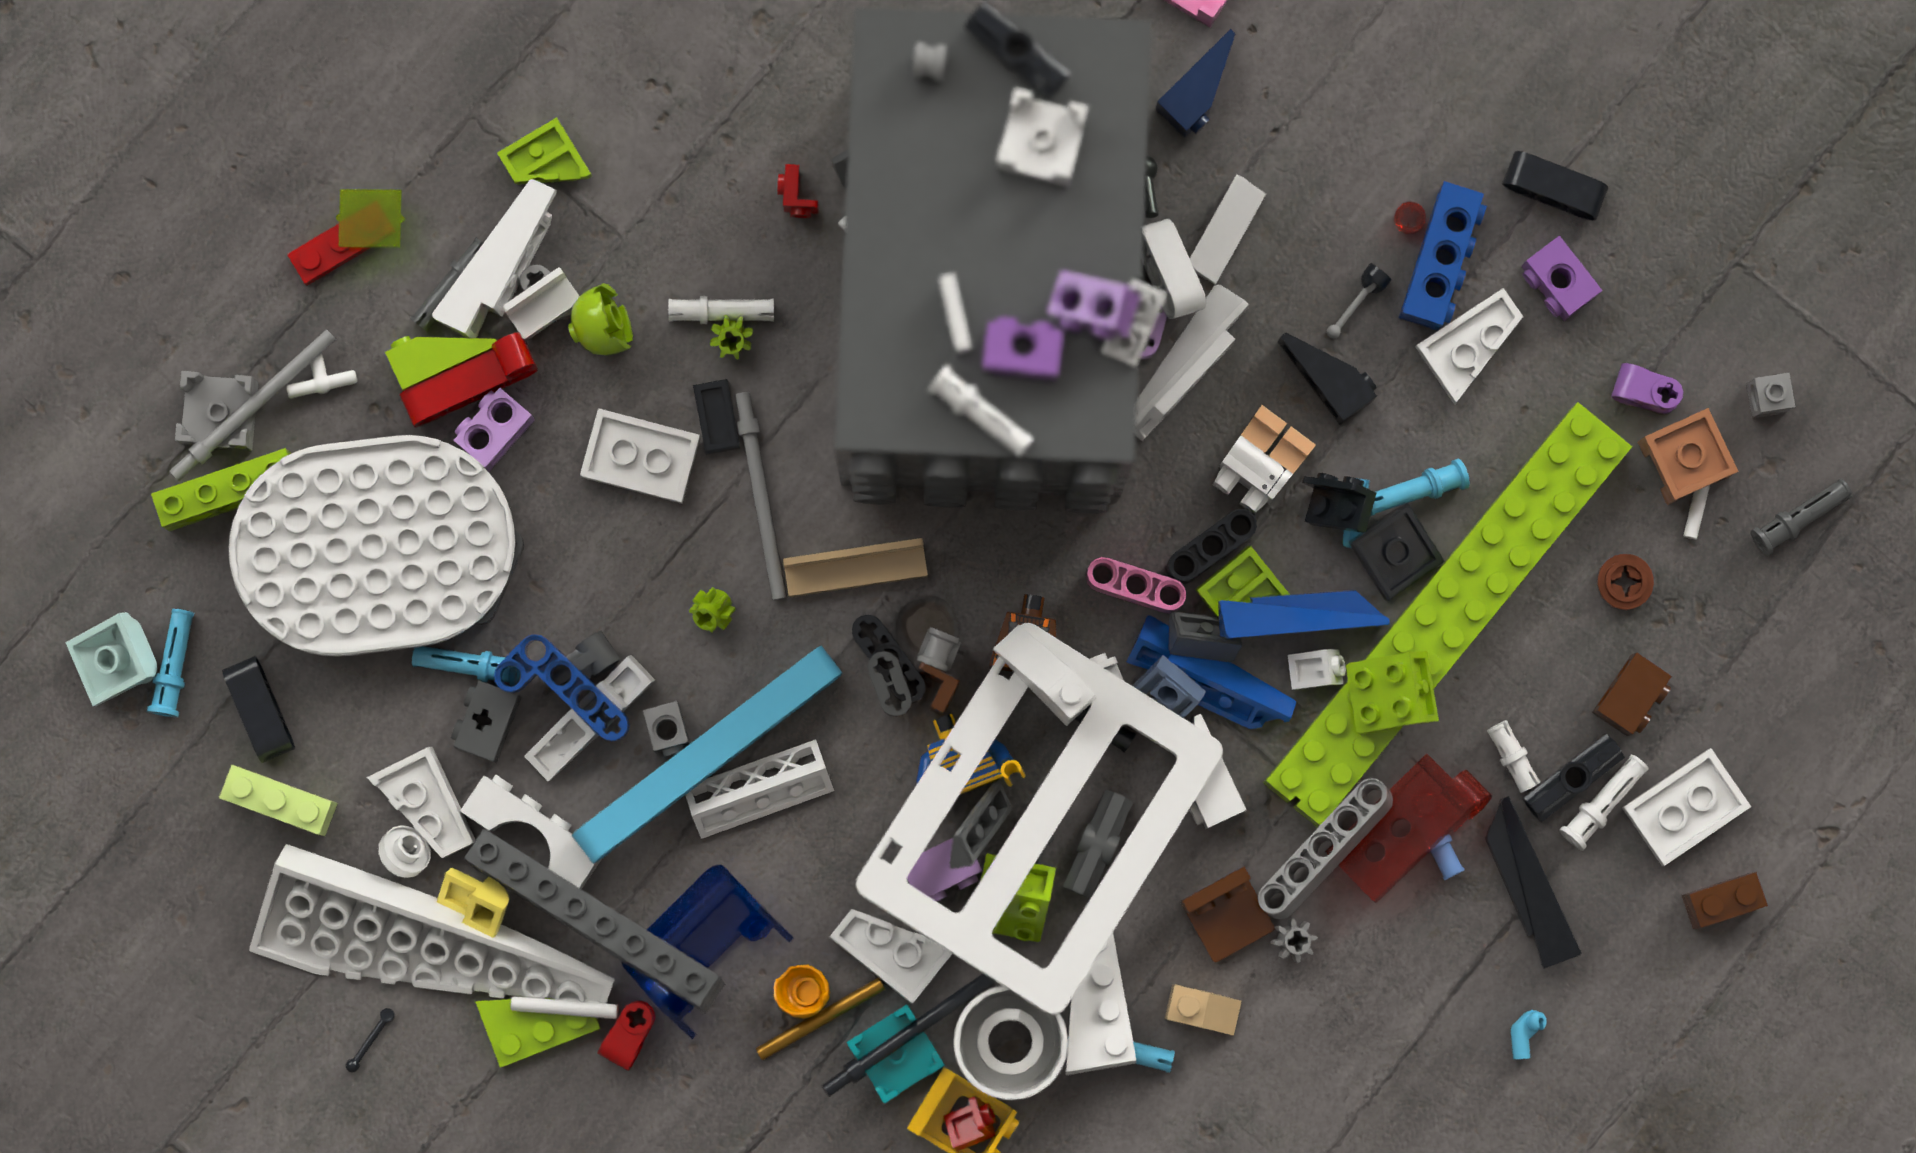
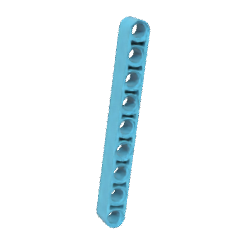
(706, 754)

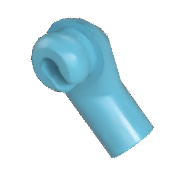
(1523, 1030)

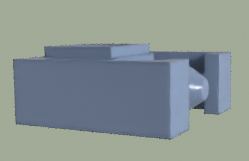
(1170, 687)

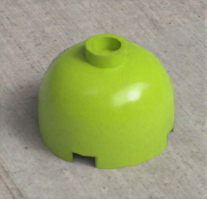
(600, 323)

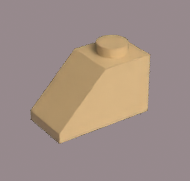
(1202, 1009)

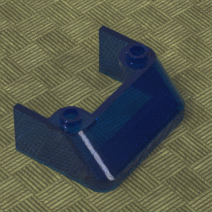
(703, 928)

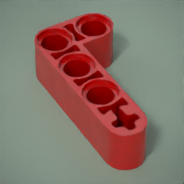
(470, 381)

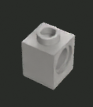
(1770, 395)
(655, 717)

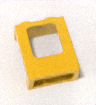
(939, 1102)

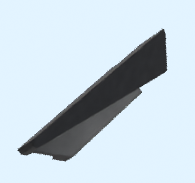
(1529, 887)

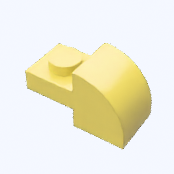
(478, 901)

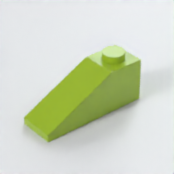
(426, 357)

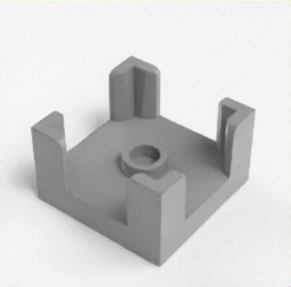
(209, 403)

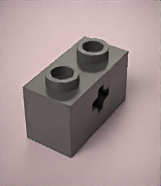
(502, 710)

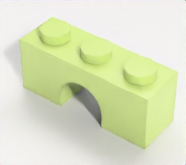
(278, 800)

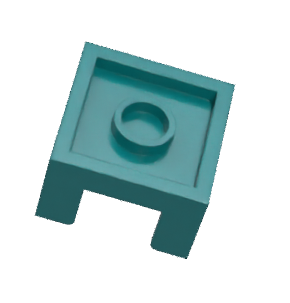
(903, 1066)

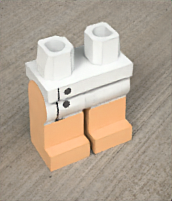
(1254, 468)

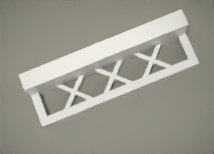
(760, 794)

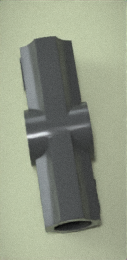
(1098, 844)

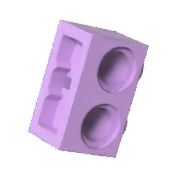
(501, 435)

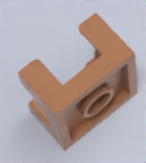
(1689, 455)

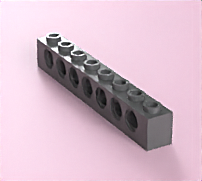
(595, 921)

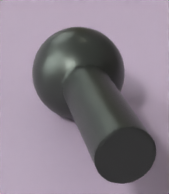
(1150, 204)

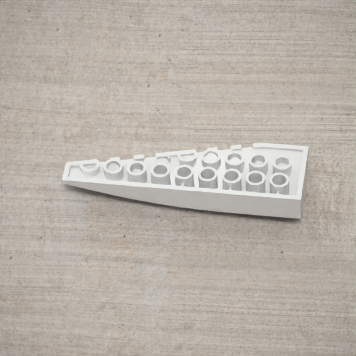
(366, 926)

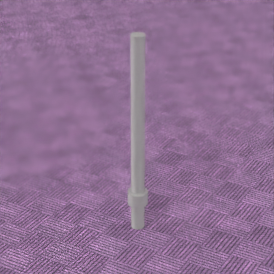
(749, 428)
(201, 451)

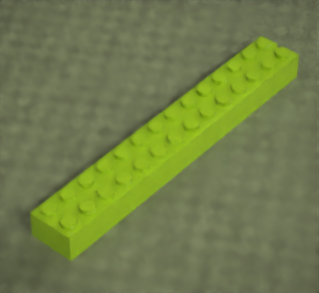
(1457, 601)

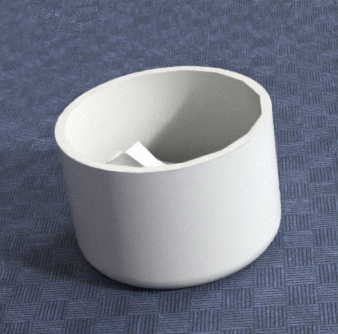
(1008, 1079)

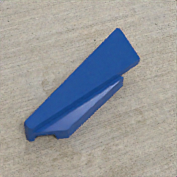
(1297, 614)
(1228, 688)

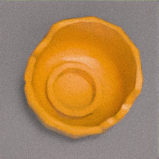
(801, 991)

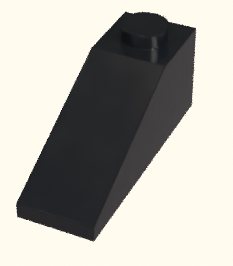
(1334, 381)

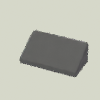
(1200, 638)

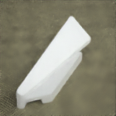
(498, 264)
(1190, 358)

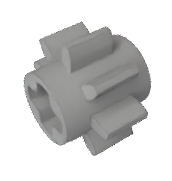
(1288, 932)

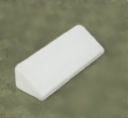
(1226, 229)

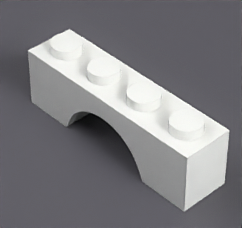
(496, 806)

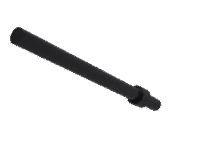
(856, 1069)

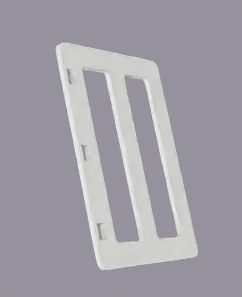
(970, 931)

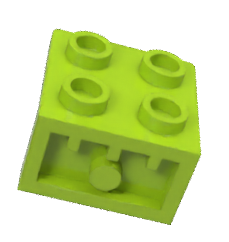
(1392, 691)
(1028, 908)

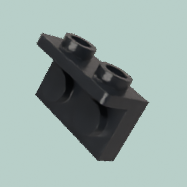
(1339, 503)

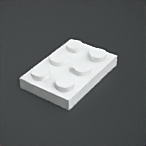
(640, 456)
(1686, 807)

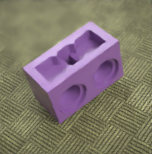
(1096, 298)

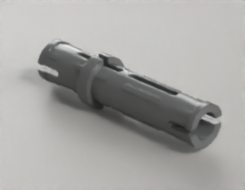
(423, 315)

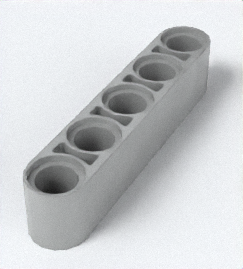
(1343, 843)

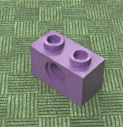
(1558, 258)
(1001, 358)

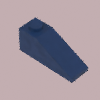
(1192, 95)

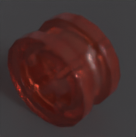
(1420, 220)

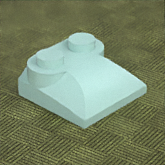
(112, 658)

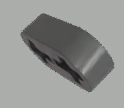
(881, 687)

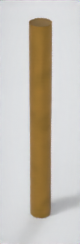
(820, 1019)

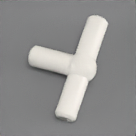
(321, 382)

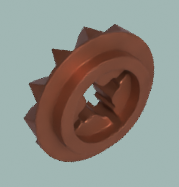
(1637, 570)

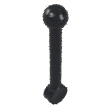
(386, 1015)

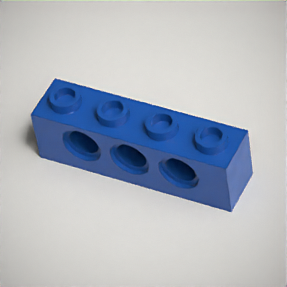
(1450, 202)

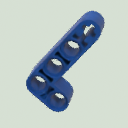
(569, 693)

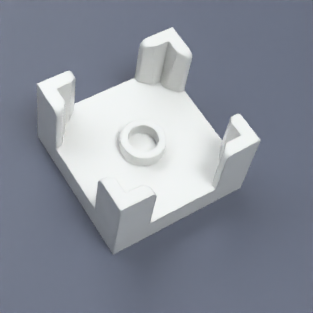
(1041, 138)

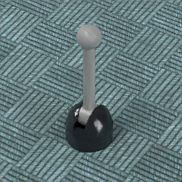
(1373, 281)

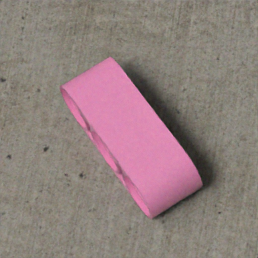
(1117, 586)

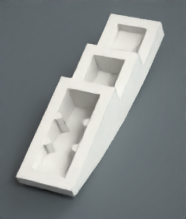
(573, 734)

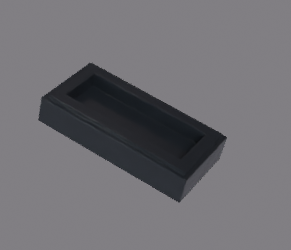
(716, 416)

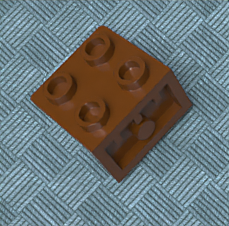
(1227, 915)

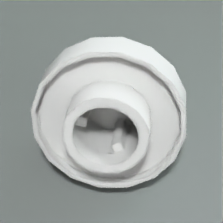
(404, 851)

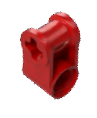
(626, 1040)

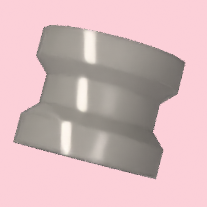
(929, 61)

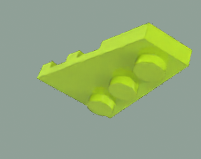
(524, 1034)

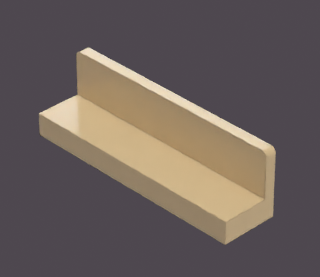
(855, 567)

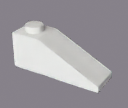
(1045, 674)
(1219, 795)

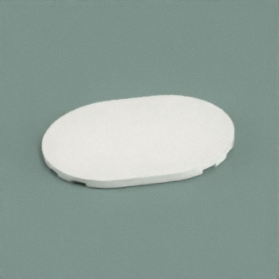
(372, 545)

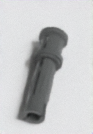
(1789, 524)

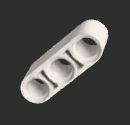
(1171, 269)

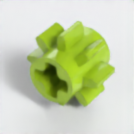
(725, 343)
(712, 609)

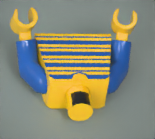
(993, 766)

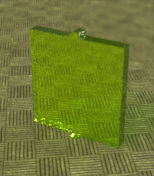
(370, 218)

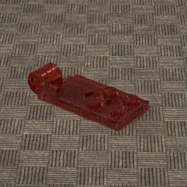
(1432, 806)

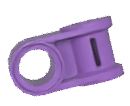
(1640, 388)

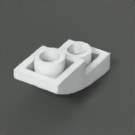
(1130, 348)

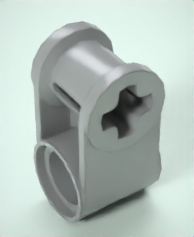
(939, 649)

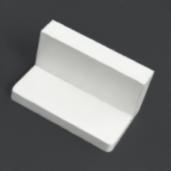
(541, 304)

